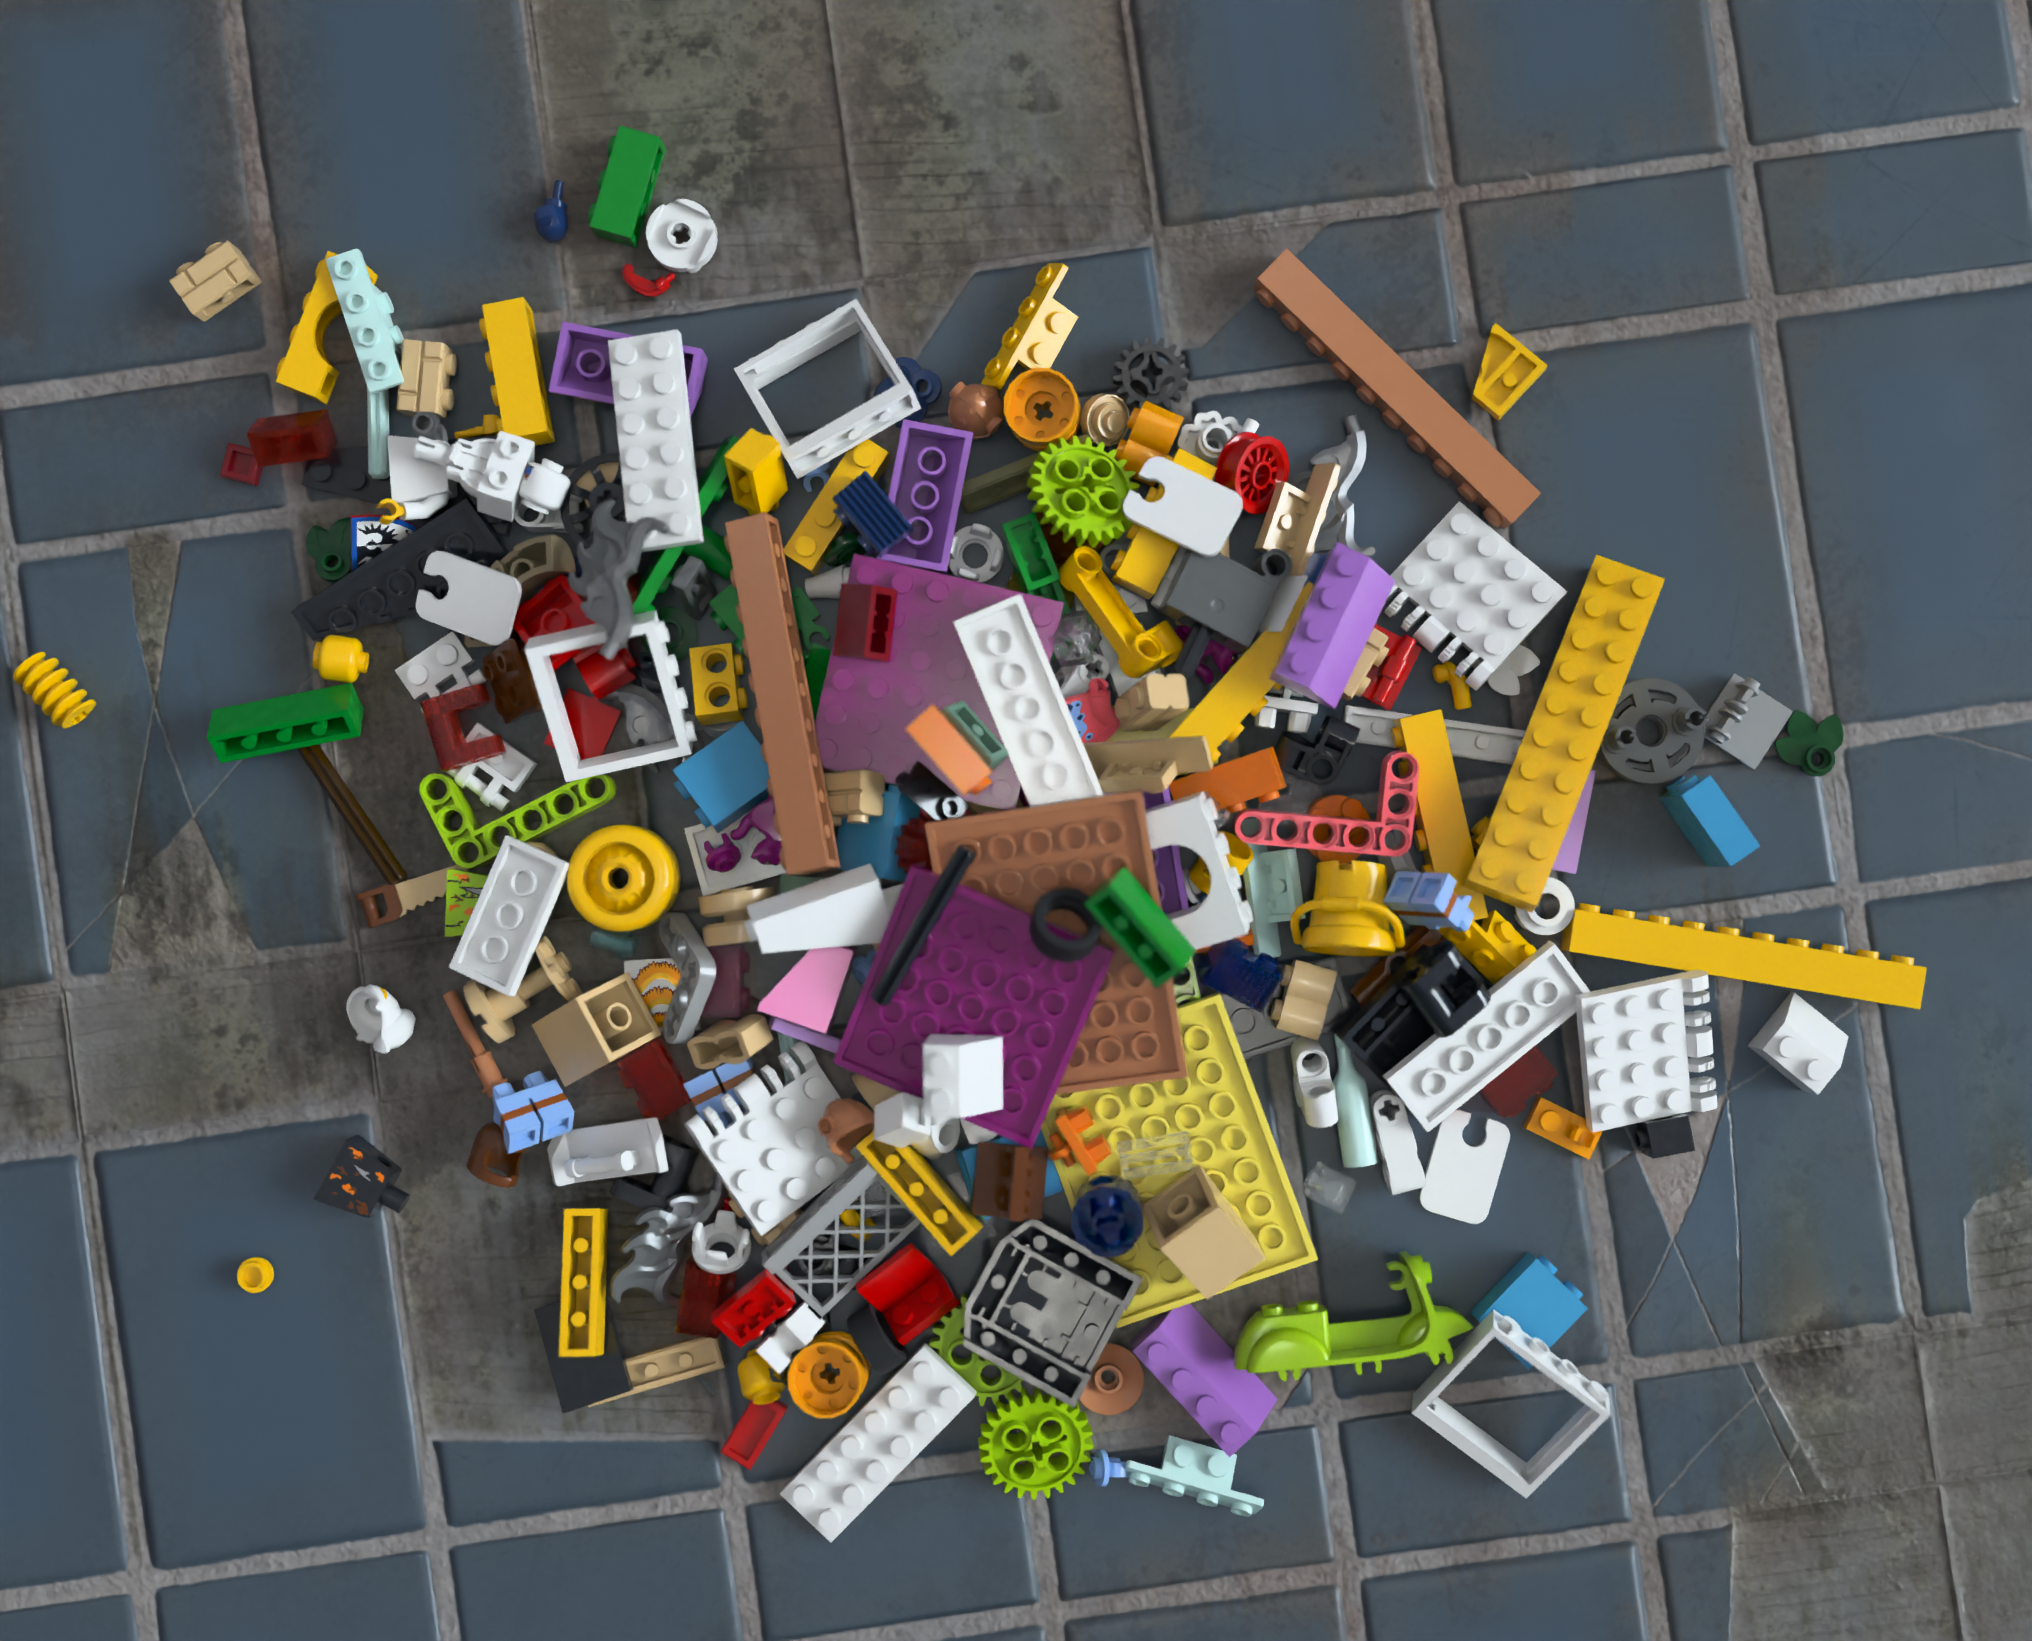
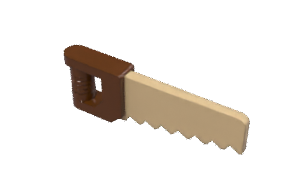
(404, 896)

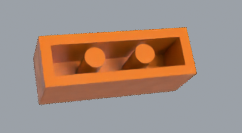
(1236, 781)

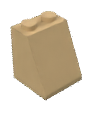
(596, 1029)
(1202, 1233)

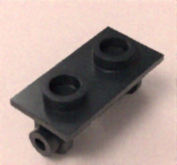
(930, 793)

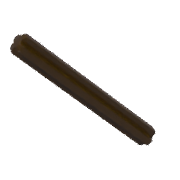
(353, 814)

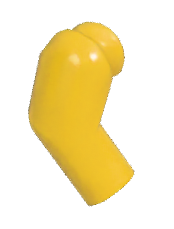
(1459, 687)
(850, 1217)

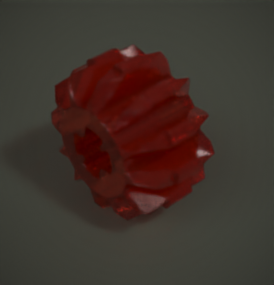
(913, 845)

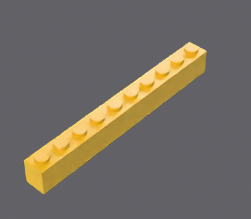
(1745, 958)

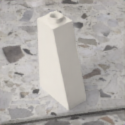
(821, 915)

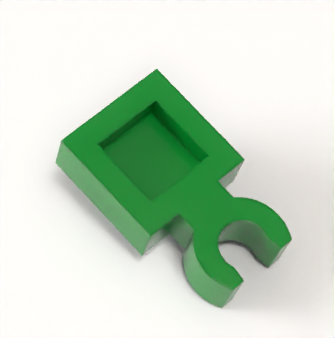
(805, 616)

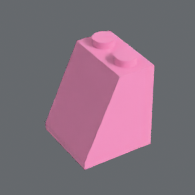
(812, 988)

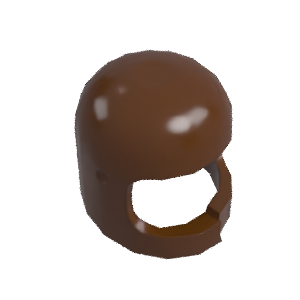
(491, 1152)

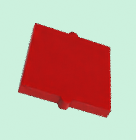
(590, 723)

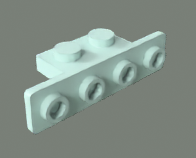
(368, 321)
(1271, 891)
(1196, 1472)

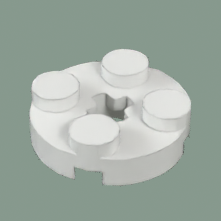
(674, 217)

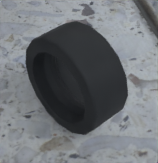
(1053, 946)
(876, 1339)

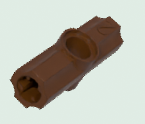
(1380, 973)

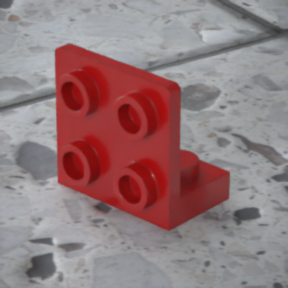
(908, 1292)
(754, 1308)

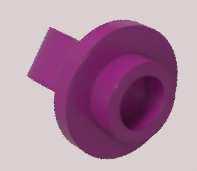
(724, 857)

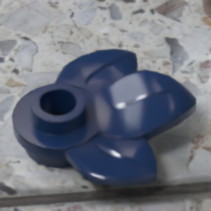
(915, 376)

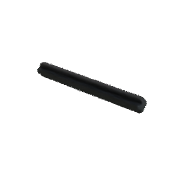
(923, 925)

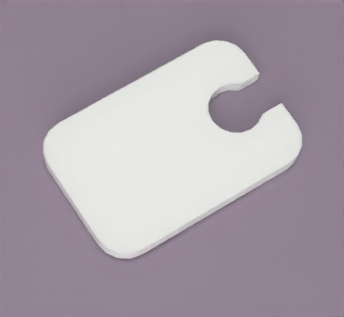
(1190, 513)
(478, 598)
(1463, 1176)

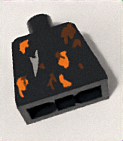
(362, 1180)

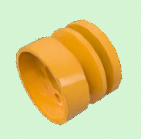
(1042, 390)
(819, 1391)

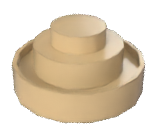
(1105, 419)

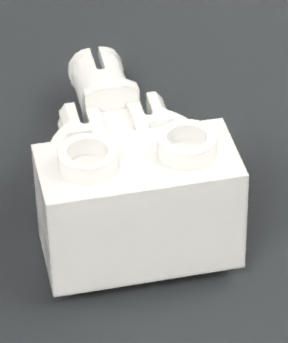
(484, 468)

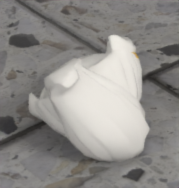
(379, 1018)

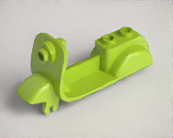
(1304, 1338)

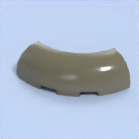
(533, 565)

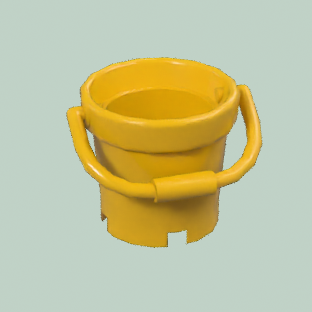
(1349, 912)

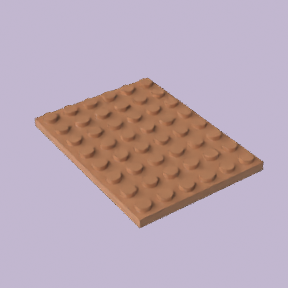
(1078, 845)

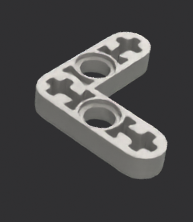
(696, 977)

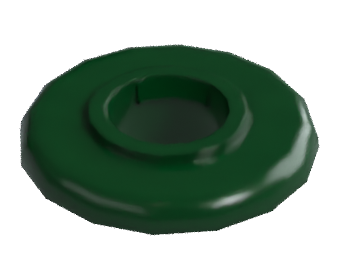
(843, 550)
(686, 627)

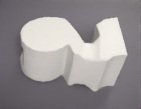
(790, 1335)

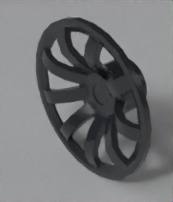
(599, 494)

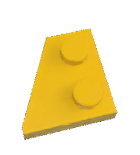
(1505, 373)

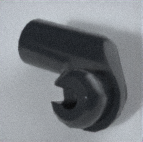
(647, 672)

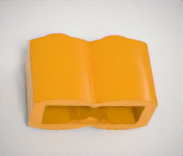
(1151, 436)

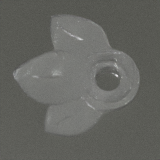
(1296, 798)

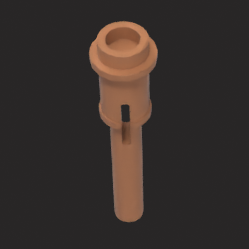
(482, 1061)

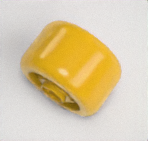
(651, 873)

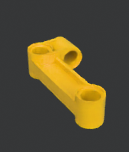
(1137, 649)

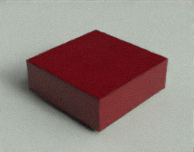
(240, 465)

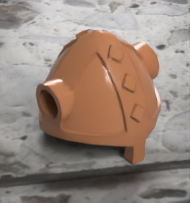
(976, 409)
(845, 1125)

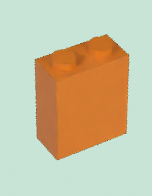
(950, 751)

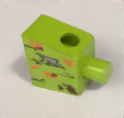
(462, 894)

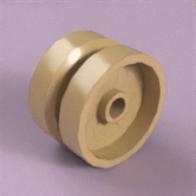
(732, 906)

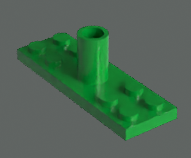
(711, 552)

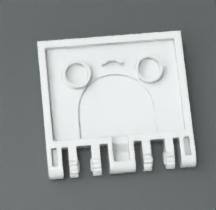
(1474, 591)
(1639, 1050)
(774, 1151)

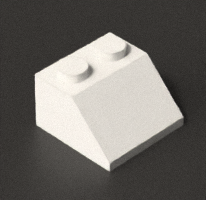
(1801, 1044)
(962, 1075)

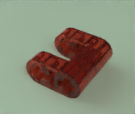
(447, 732)

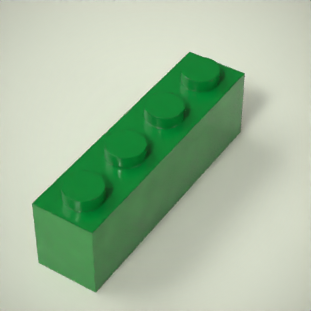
(285, 723)

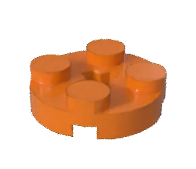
(1343, 807)

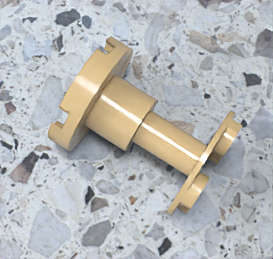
(499, 1008)

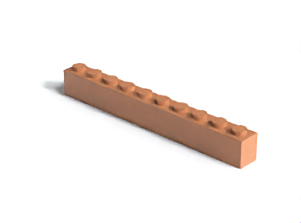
(1395, 390)
(781, 695)

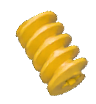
(52, 692)

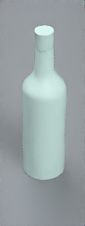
(1354, 1112)

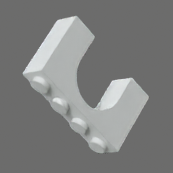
(1192, 825)

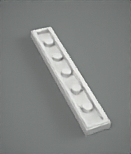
(1464, 738)

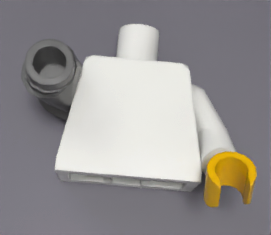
(417, 485)

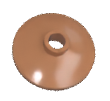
(1121, 1392)

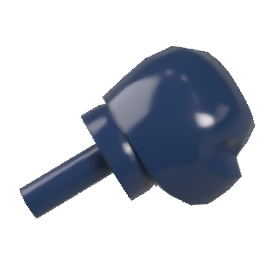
(552, 217)

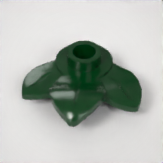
(331, 546)
(1808, 738)

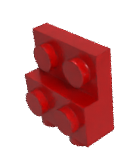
(552, 611)

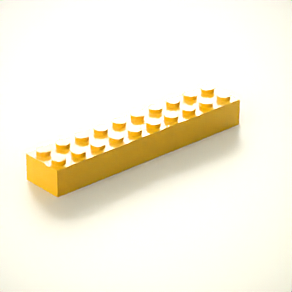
(1564, 733)

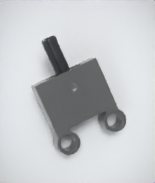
(1220, 602)

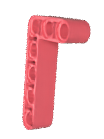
(1341, 826)

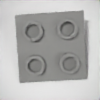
(1745, 720)

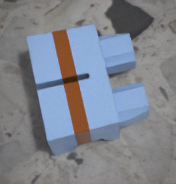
(1429, 900)
(710, 1086)
(531, 1113)

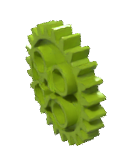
(1081, 491)
(971, 1366)
(1042, 1470)

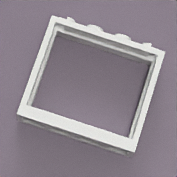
(853, 426)
(573, 767)
(1482, 1447)

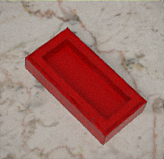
(753, 1432)

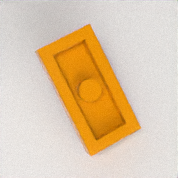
(1561, 1127)

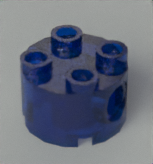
(1107, 1215)

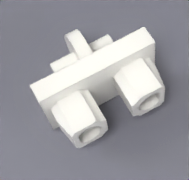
(1299, 711)

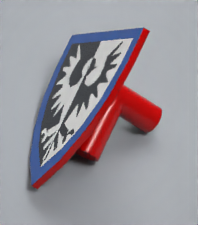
(372, 537)

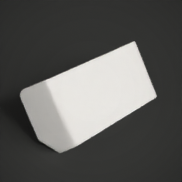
(607, 1151)

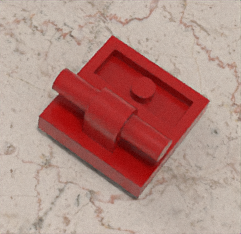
(1393, 671)

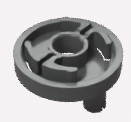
(1677, 725)

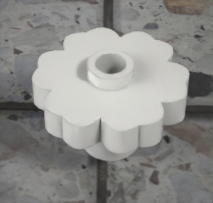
(1206, 430)

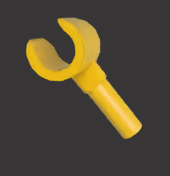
(489, 428)

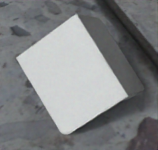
(901, 1120)

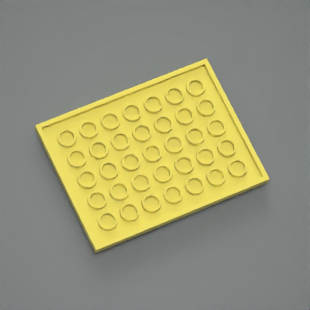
(1226, 1139)

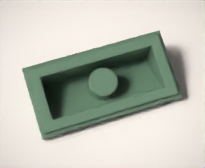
(975, 733)

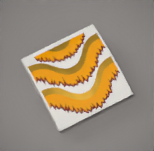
(656, 984)

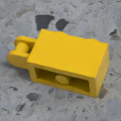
(756, 472)

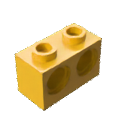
(710, 685)

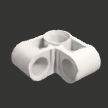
(1313, 1083)

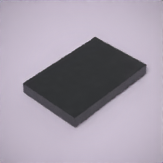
(583, 1379)

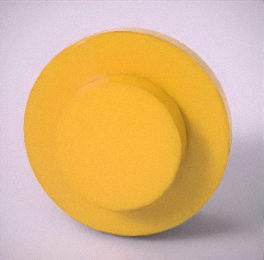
(255, 1274)

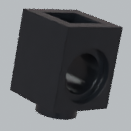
(1664, 1136)

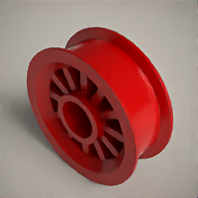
(1252, 469)

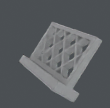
(816, 1221)

